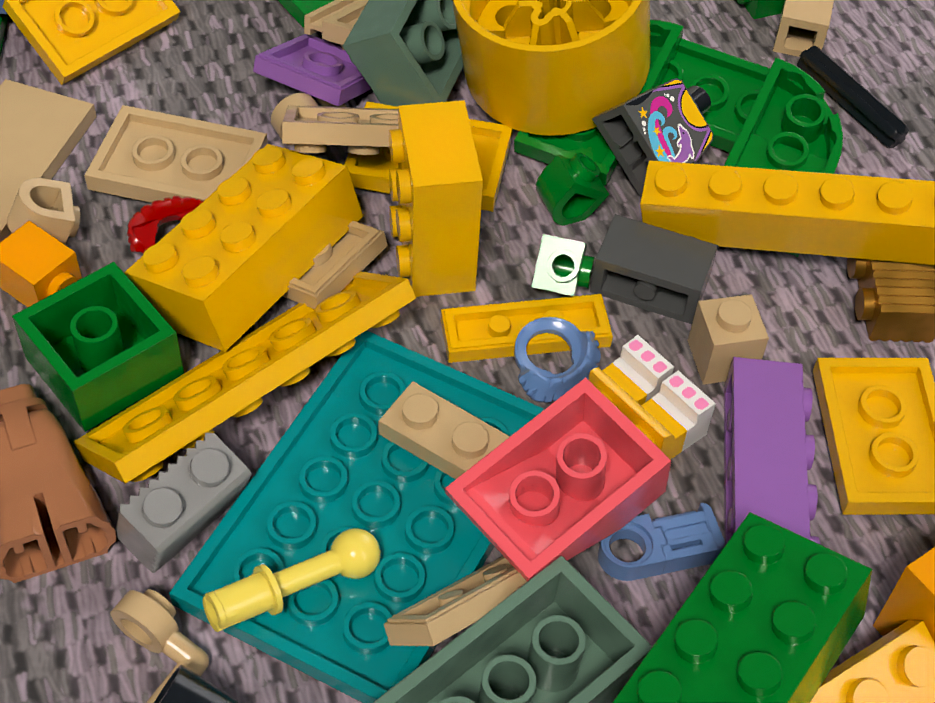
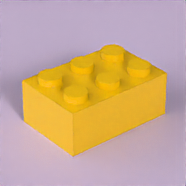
(436, 196)

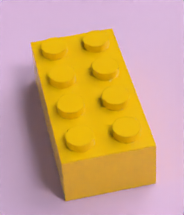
(246, 244)

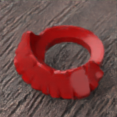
(145, 224)

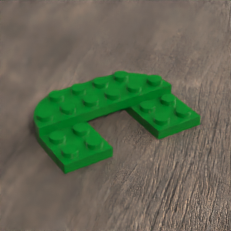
(755, 112)

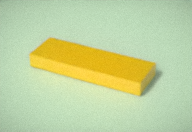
(493, 328)

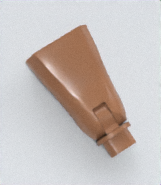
(45, 498)

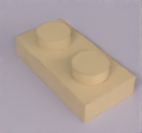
(438, 431)

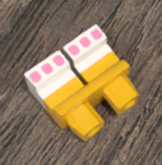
(654, 399)

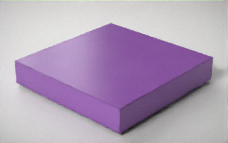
(313, 68)

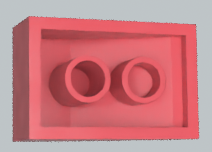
(562, 481)

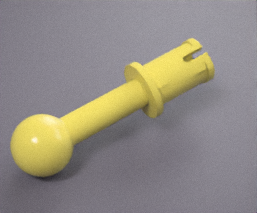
(352, 554)

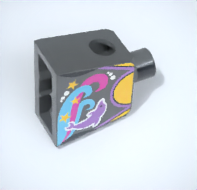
(657, 127)

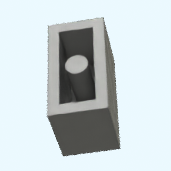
(653, 268)

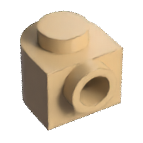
(46, 205)

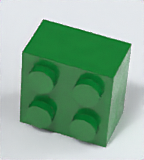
(99, 345)

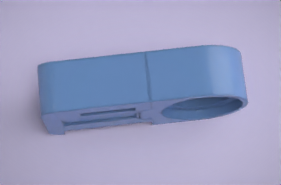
(666, 543)

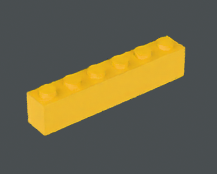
(794, 211)

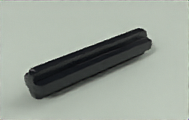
(853, 97)

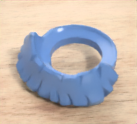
(542, 384)

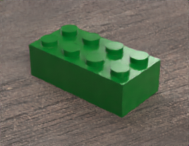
(756, 623)

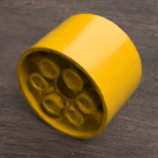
(553, 61)

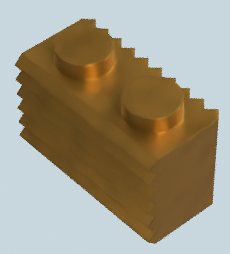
(895, 299)

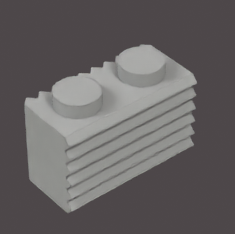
(181, 502)

